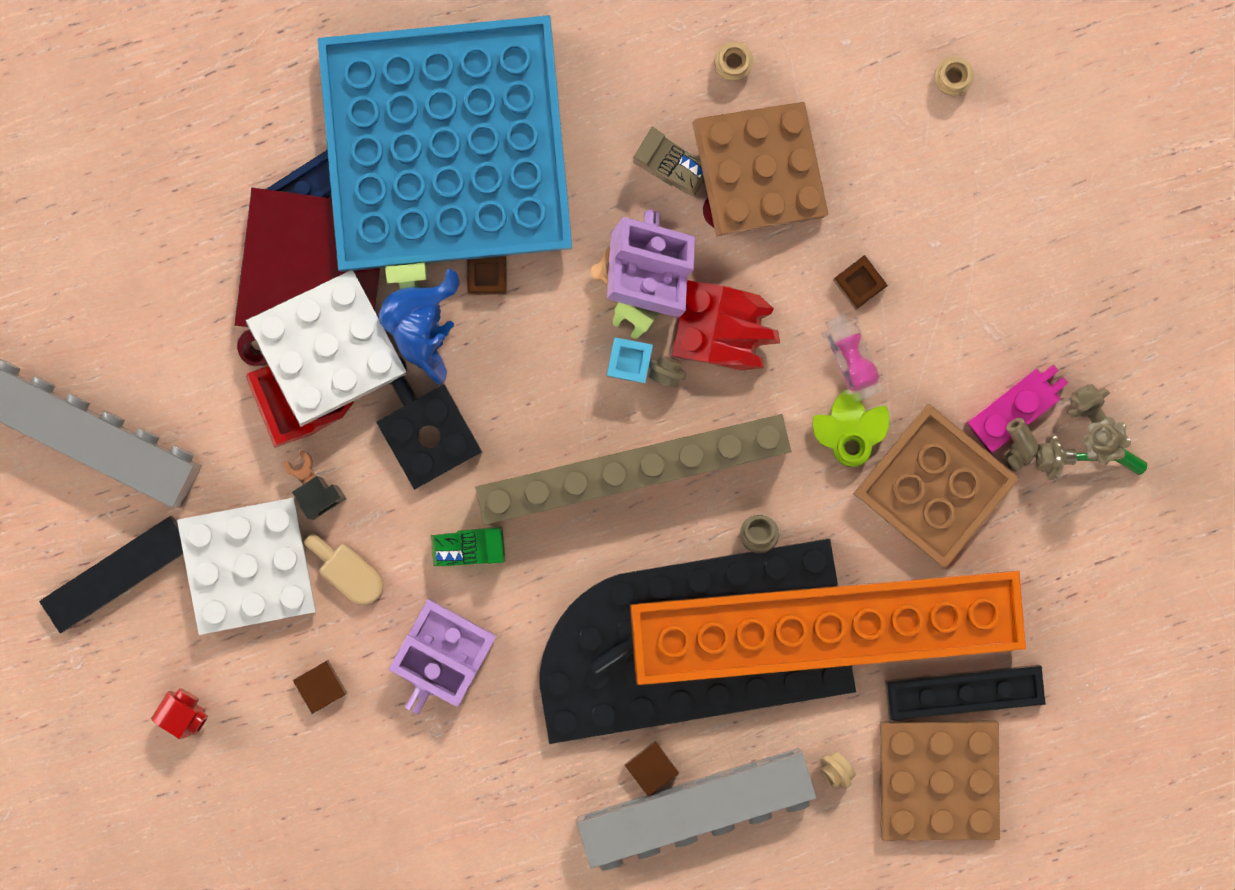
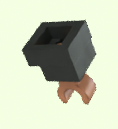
(314, 494)

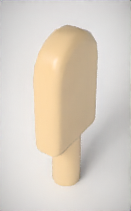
(347, 571)

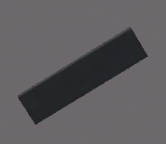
(114, 575)
(965, 692)

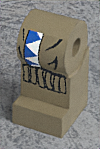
(669, 162)

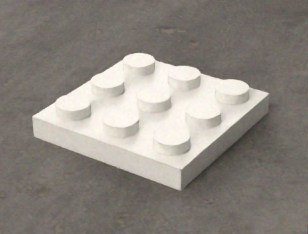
(326, 348)
(246, 566)

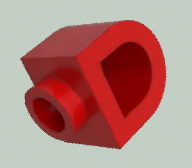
(180, 714)

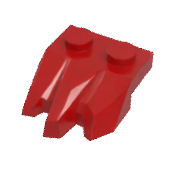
(723, 327)
(277, 413)

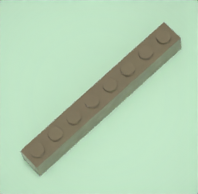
(633, 469)

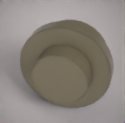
(666, 371)
(759, 534)

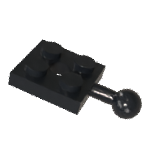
(433, 409)

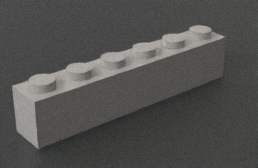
(95, 438)
(696, 808)

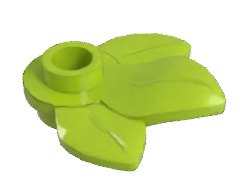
(851, 422)

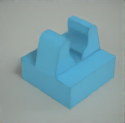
(629, 360)

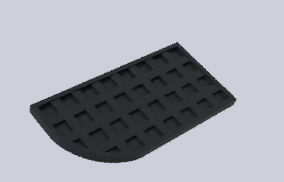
(589, 705)

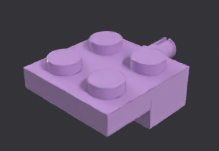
(650, 265)
(441, 655)

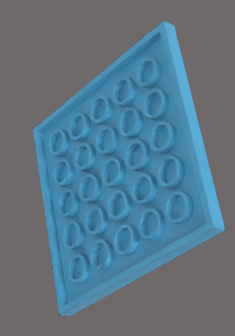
(444, 143)

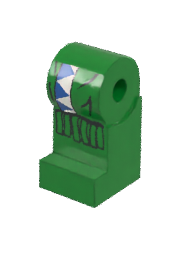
(469, 547)

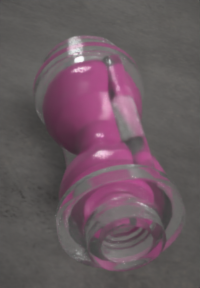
(858, 371)

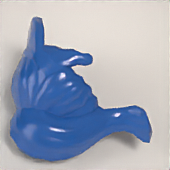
(414, 319)

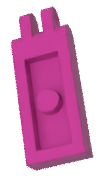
(1023, 400)

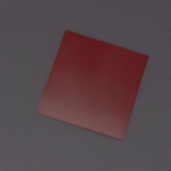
(289, 252)

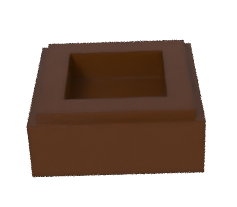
(487, 276)
(860, 282)
(320, 686)
(651, 768)

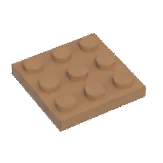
(760, 168)
(936, 485)
(939, 780)

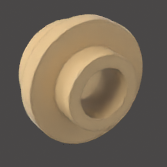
(733, 49)
(964, 70)
(837, 770)

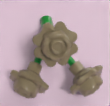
(1103, 443)

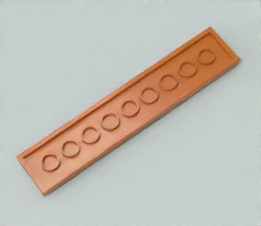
(827, 627)

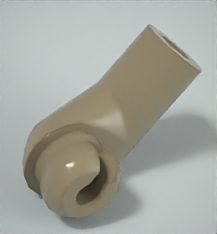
(1024, 445)

